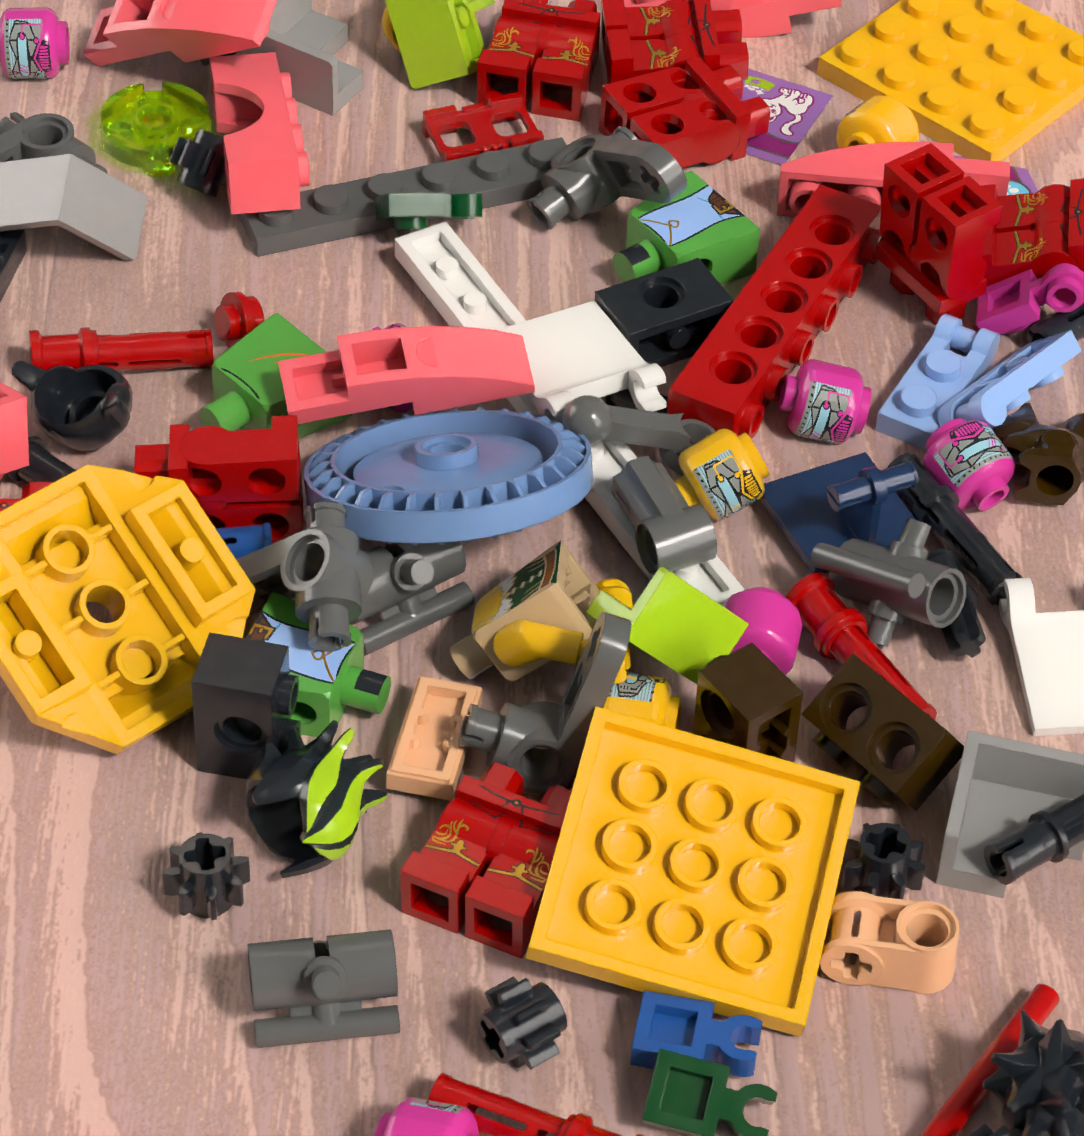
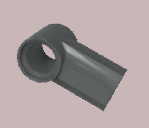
(664, 524)

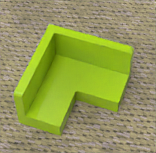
(437, 38)
(676, 623)

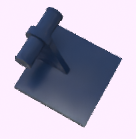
(840, 504)

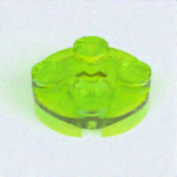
(145, 125)

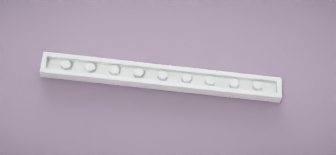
(471, 298)

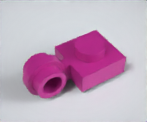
(1016, 301)

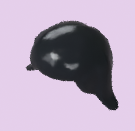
(77, 405)

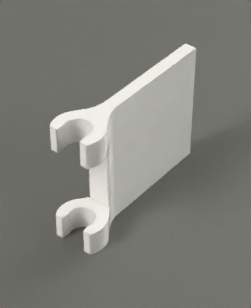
(582, 355)
(1048, 660)

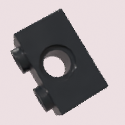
(666, 311)
(241, 703)

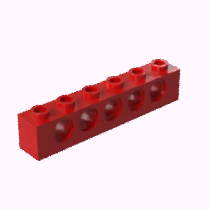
(779, 313)

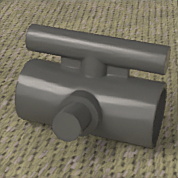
(894, 581)
(406, 591)
(324, 987)

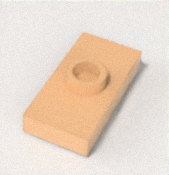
(427, 748)

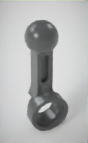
(600, 421)

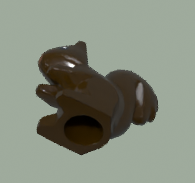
(1045, 454)

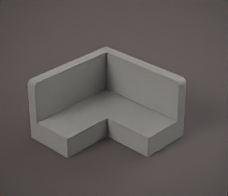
(305, 49)
(75, 197)
(994, 796)

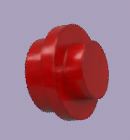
(237, 317)

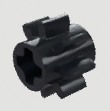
(201, 162)
(883, 861)
(206, 875)
(522, 1022)

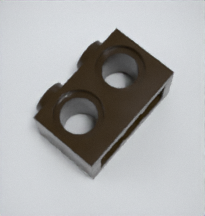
(748, 704)
(888, 727)

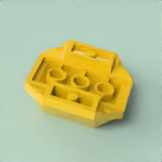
(157, 570)

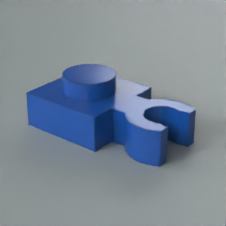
(689, 1029)

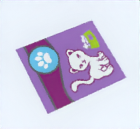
(791, 116)

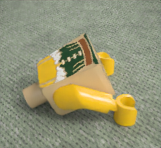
(536, 618)

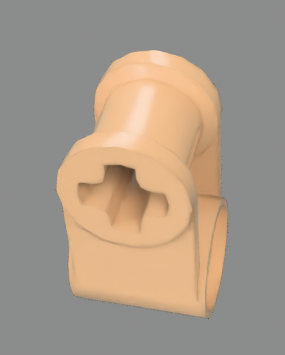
(895, 943)

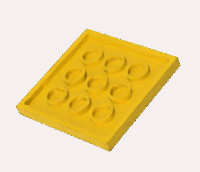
(966, 70)
(695, 870)

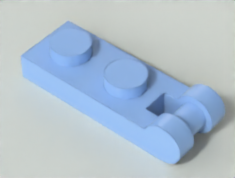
(935, 379)
(1009, 382)

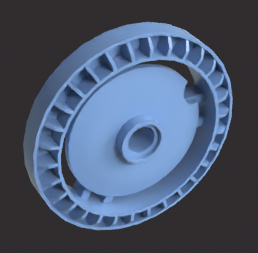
(451, 475)

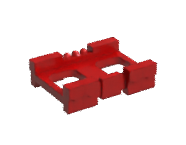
(479, 122)

